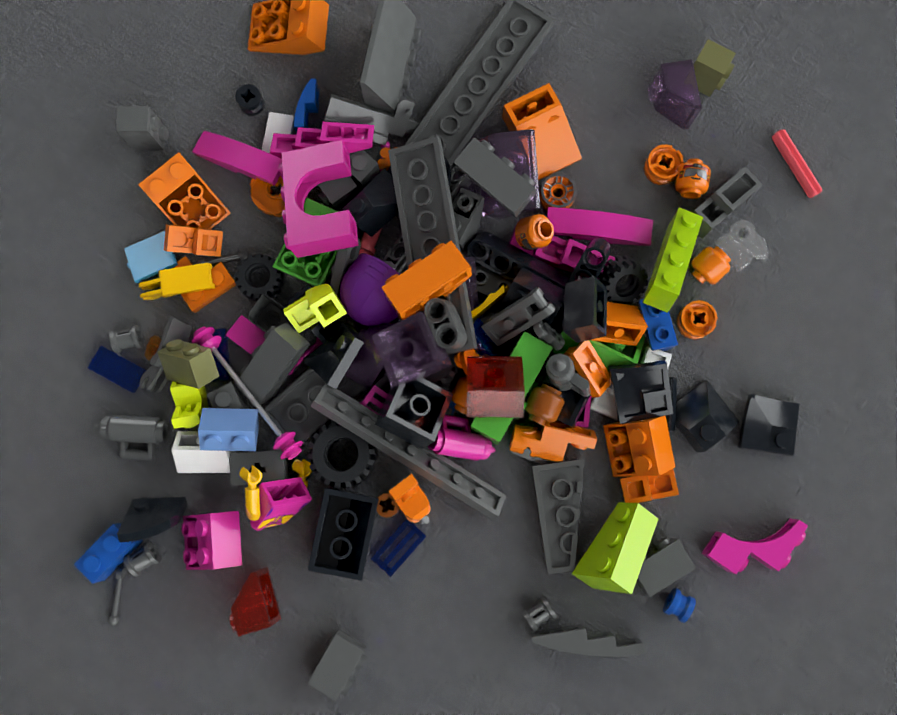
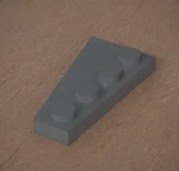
(558, 506)

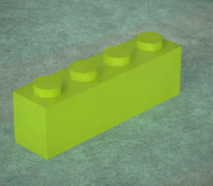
(673, 260)

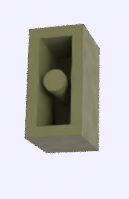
(713, 67)
(188, 363)

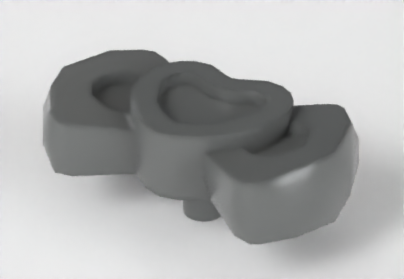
(549, 334)

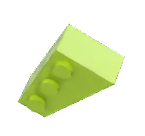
(618, 549)

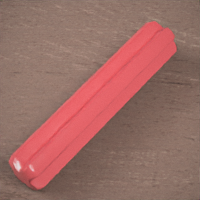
(796, 163)

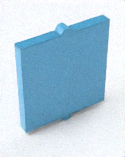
(149, 257)

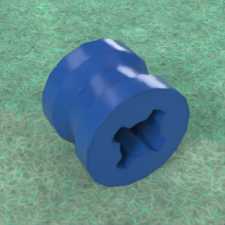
(679, 605)

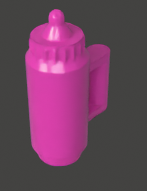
(461, 443)

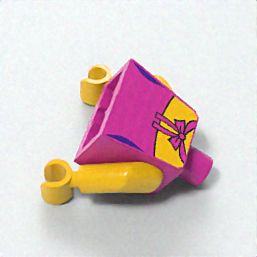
(278, 500)

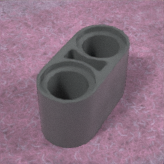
(441, 326)

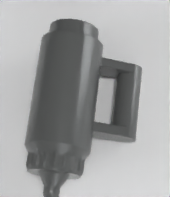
(563, 375)
(136, 430)

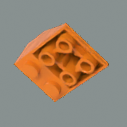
(288, 26)
(553, 135)
(183, 195)

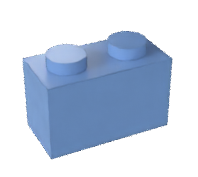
(228, 429)

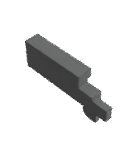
(348, 111)

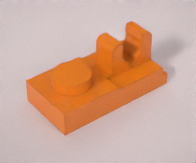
(590, 367)

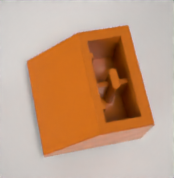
(639, 447)

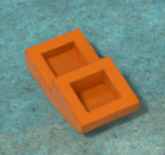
(193, 240)
(647, 488)

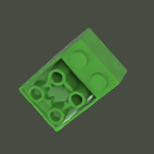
(312, 268)

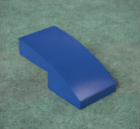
(307, 104)

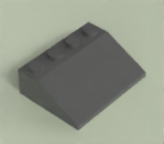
(389, 55)

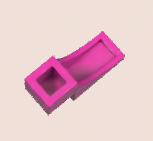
(771, 551)

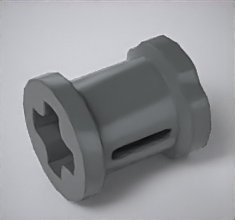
(126, 338)
(142, 559)
(548, 614)

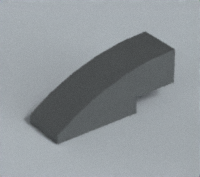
(726, 200)

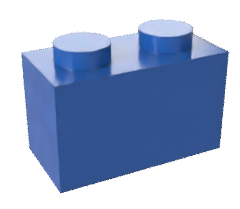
(105, 555)

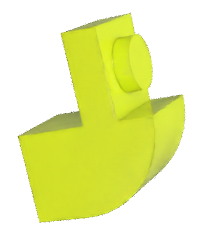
(317, 305)
(189, 405)

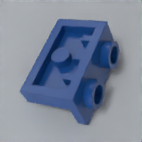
(660, 328)

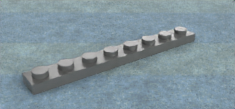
(423, 461)

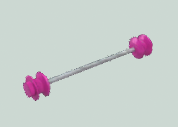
(285, 441)

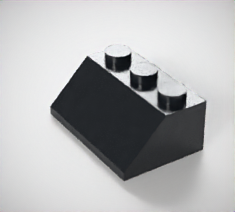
(343, 534)

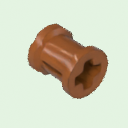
(380, 508)

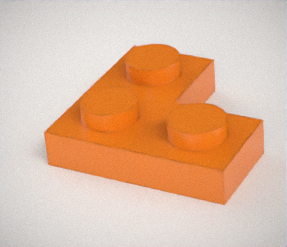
(220, 277)

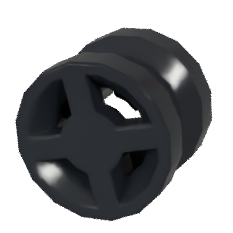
(253, 105)

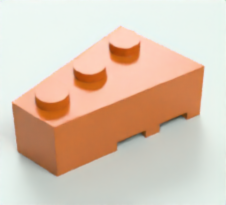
(427, 279)

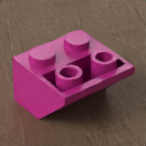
(212, 541)

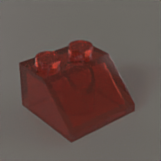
(495, 386)
(255, 605)

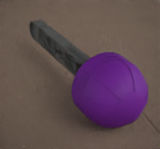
(363, 281)

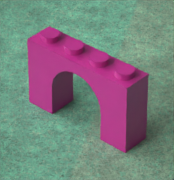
(300, 173)

